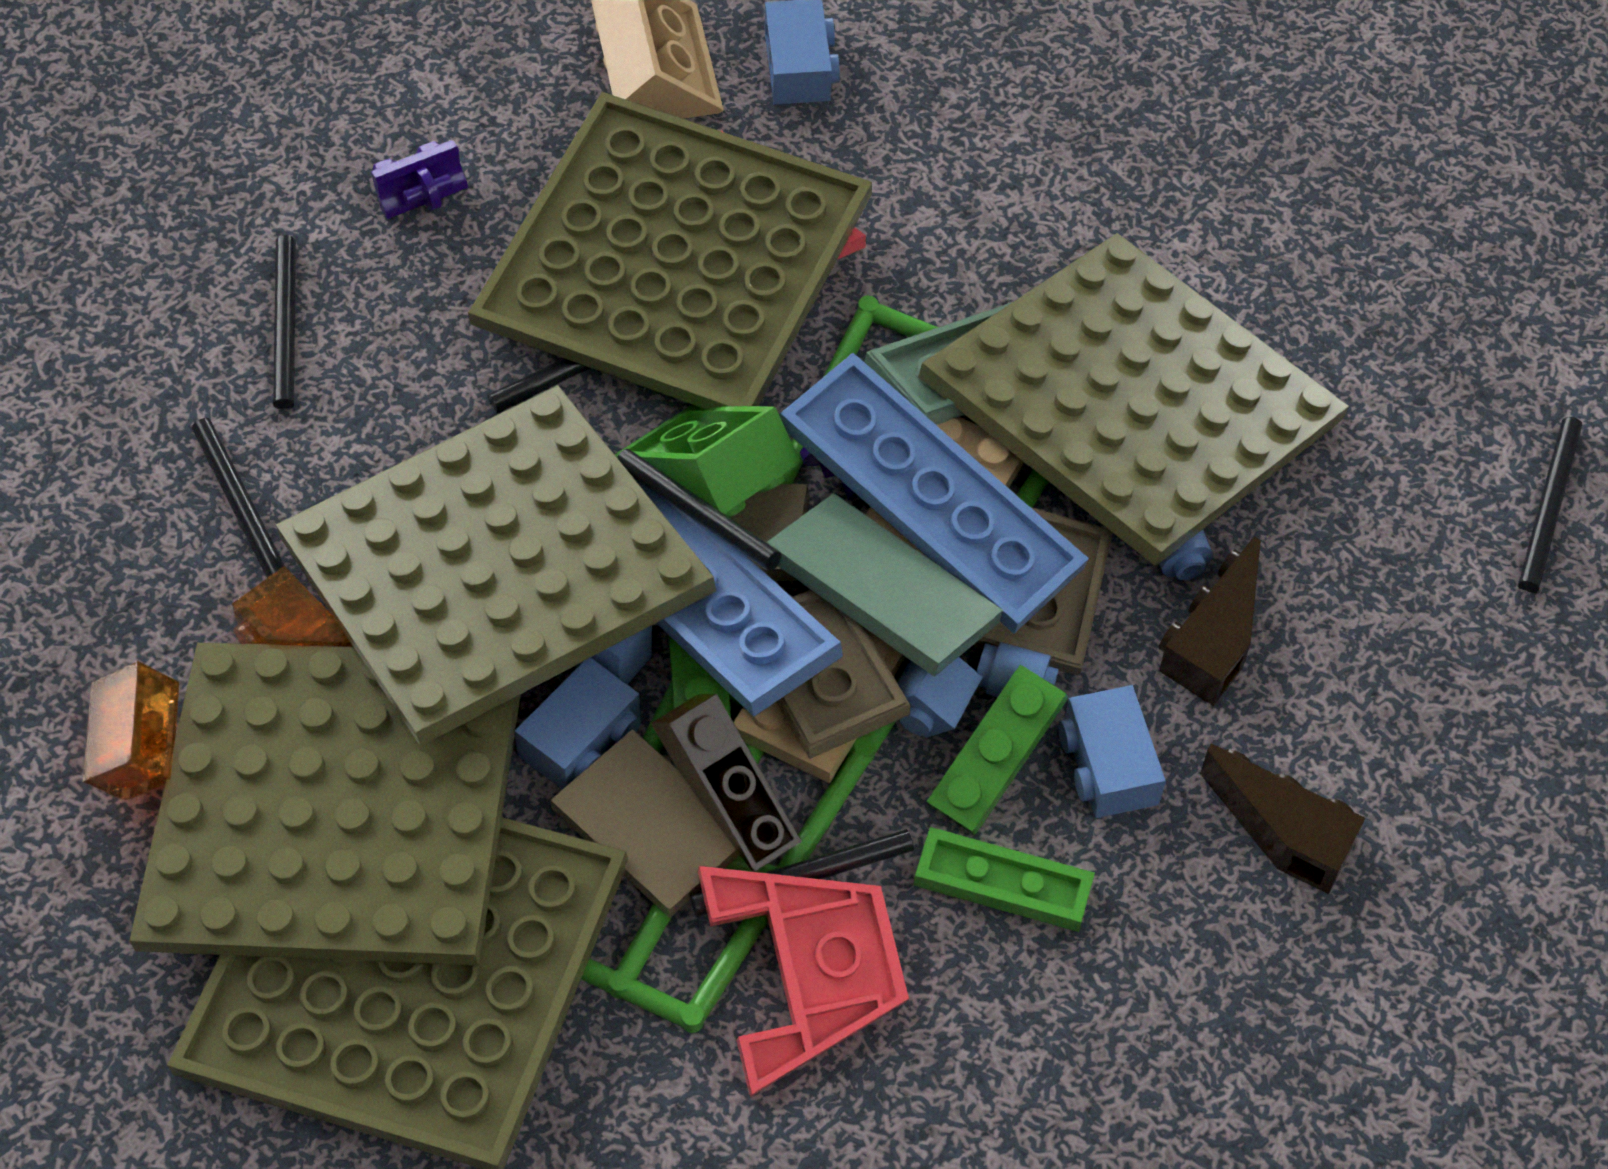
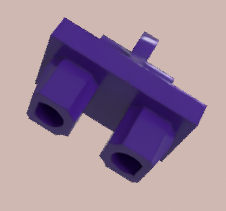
(419, 178)

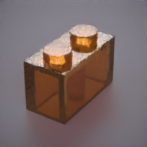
(131, 731)

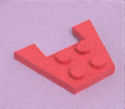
(831, 957)

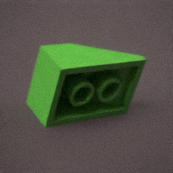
(721, 452)

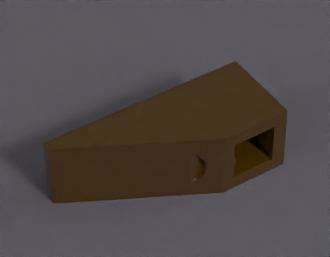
(1216, 637)
(726, 778)
(1290, 824)

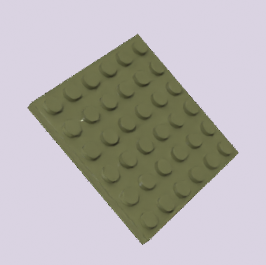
(672, 255)
(1134, 396)
(493, 563)
(318, 819)
(418, 1048)

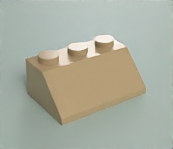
(658, 55)

